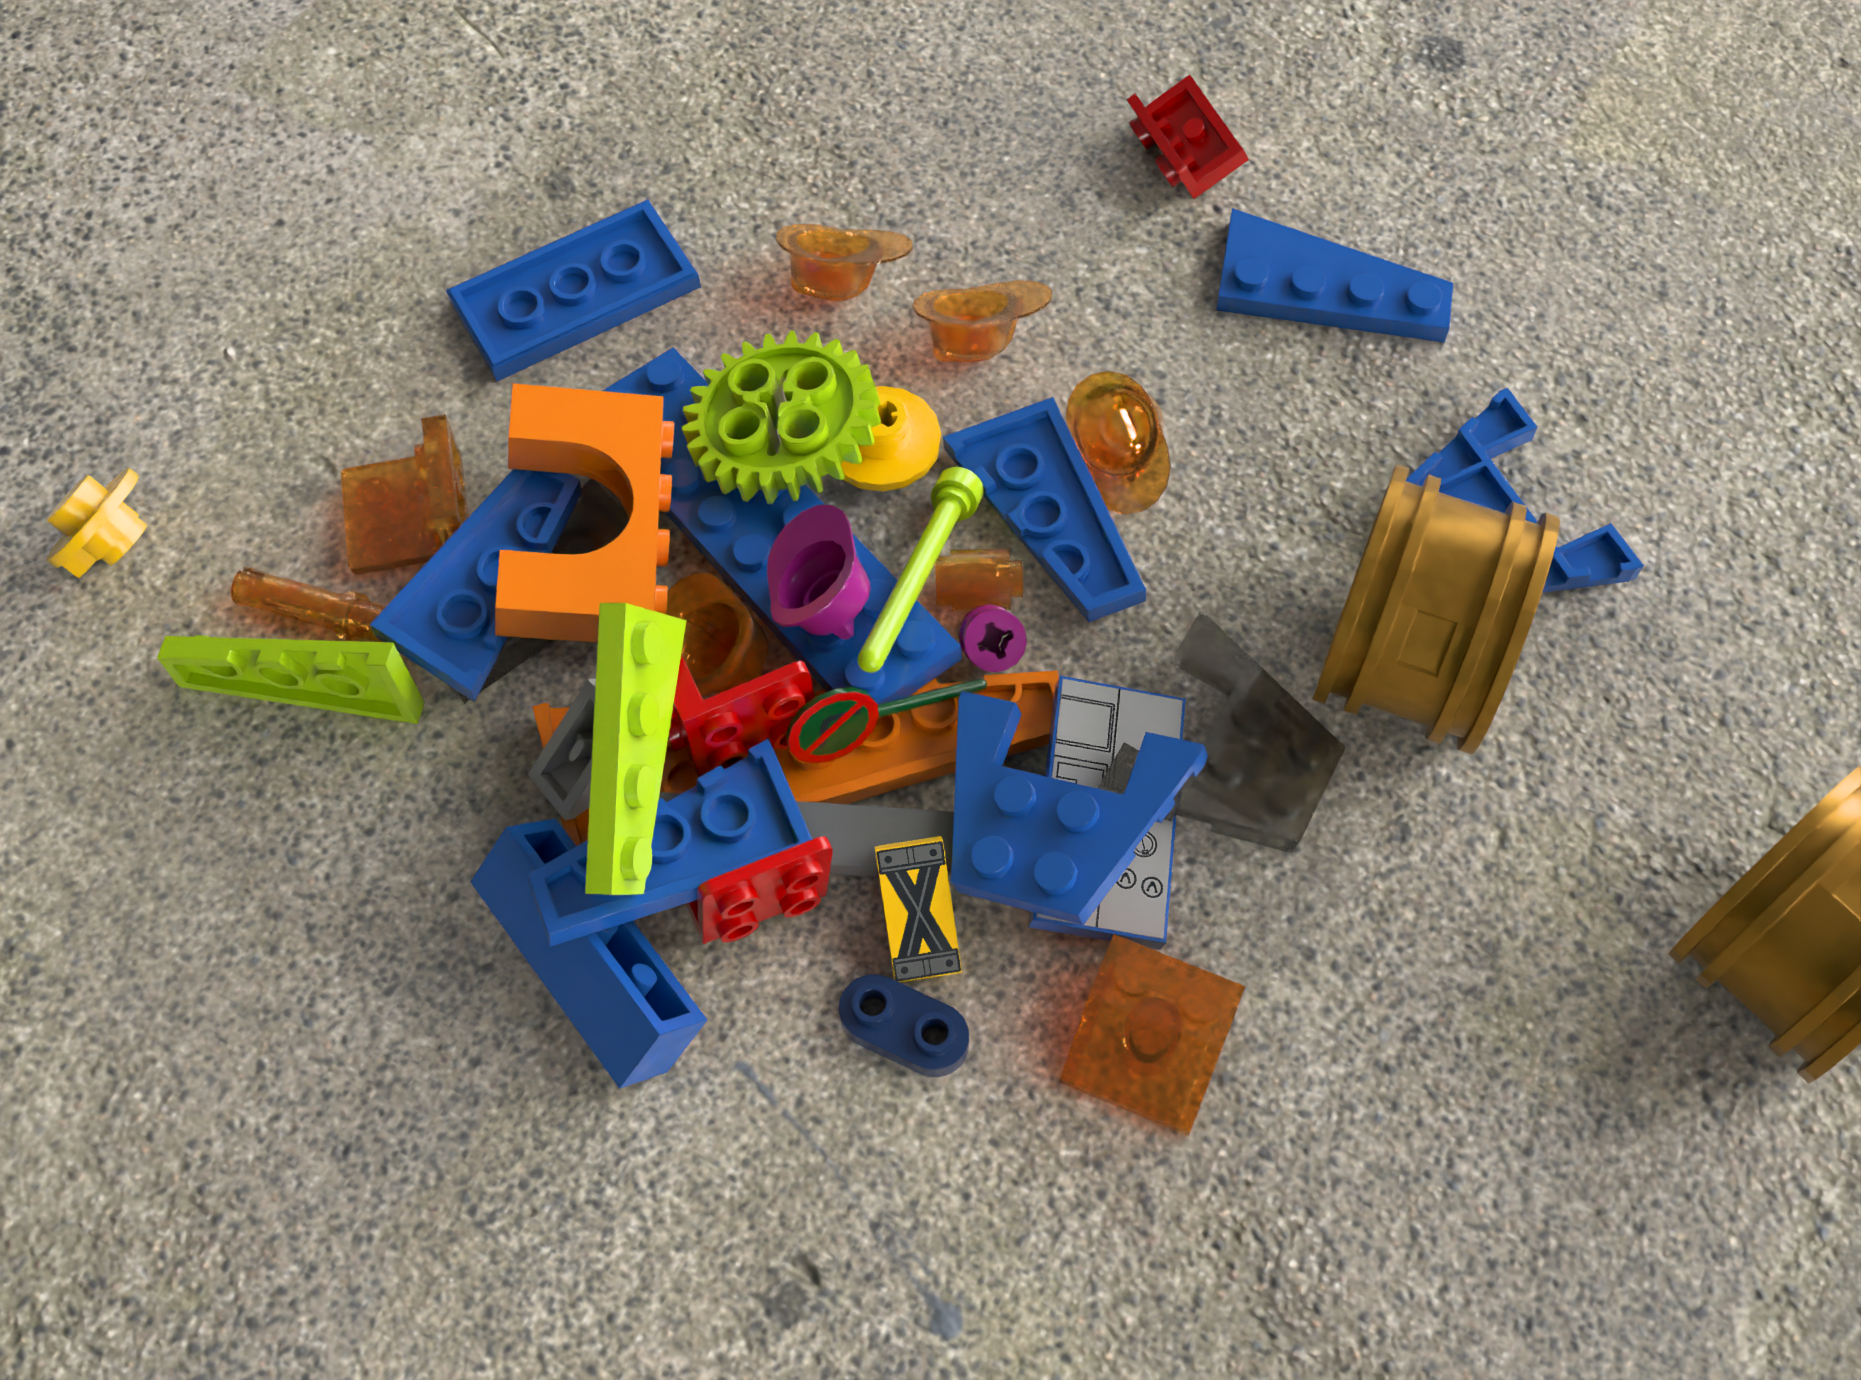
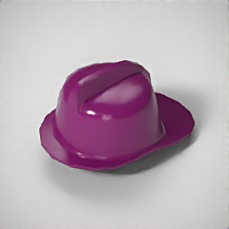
(816, 574)

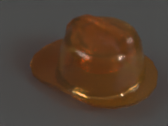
(837, 261)
(980, 319)
(1120, 440)
(720, 637)

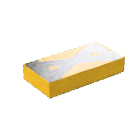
(918, 909)

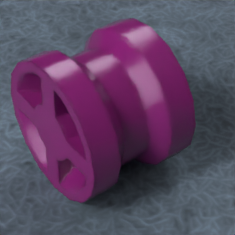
(986, 627)

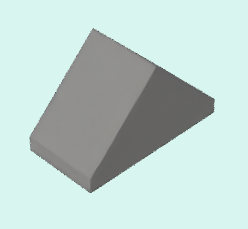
(566, 760)

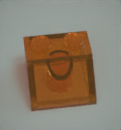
(1151, 1034)

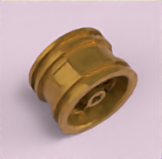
(1438, 610)
(1793, 935)

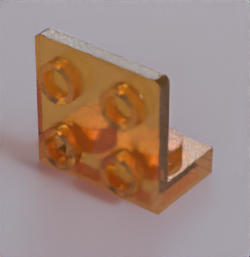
(405, 506)

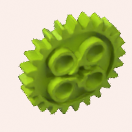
(819, 425)

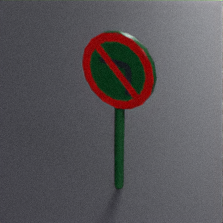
(846, 716)

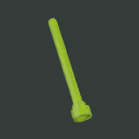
(953, 500)

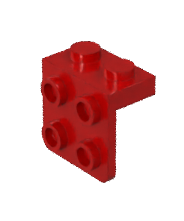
(733, 721)
(781, 883)

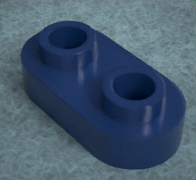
(900, 1026)

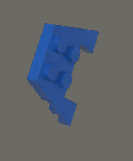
(1472, 476)
(1045, 838)

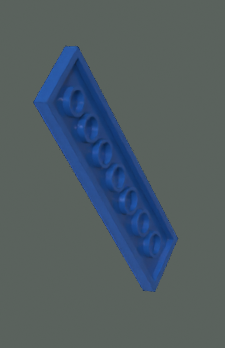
(738, 540)

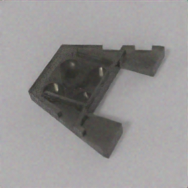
(1263, 749)

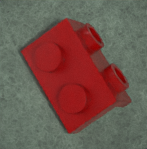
(1189, 134)

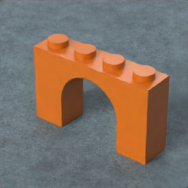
(619, 445)

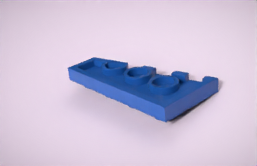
(1319, 282)
(1051, 504)
(449, 606)
(698, 835)

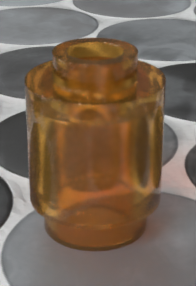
(978, 578)

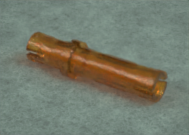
(345, 613)

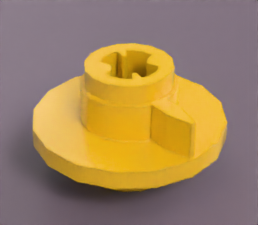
(903, 446)
(95, 523)

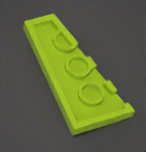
(307, 673)
(631, 729)

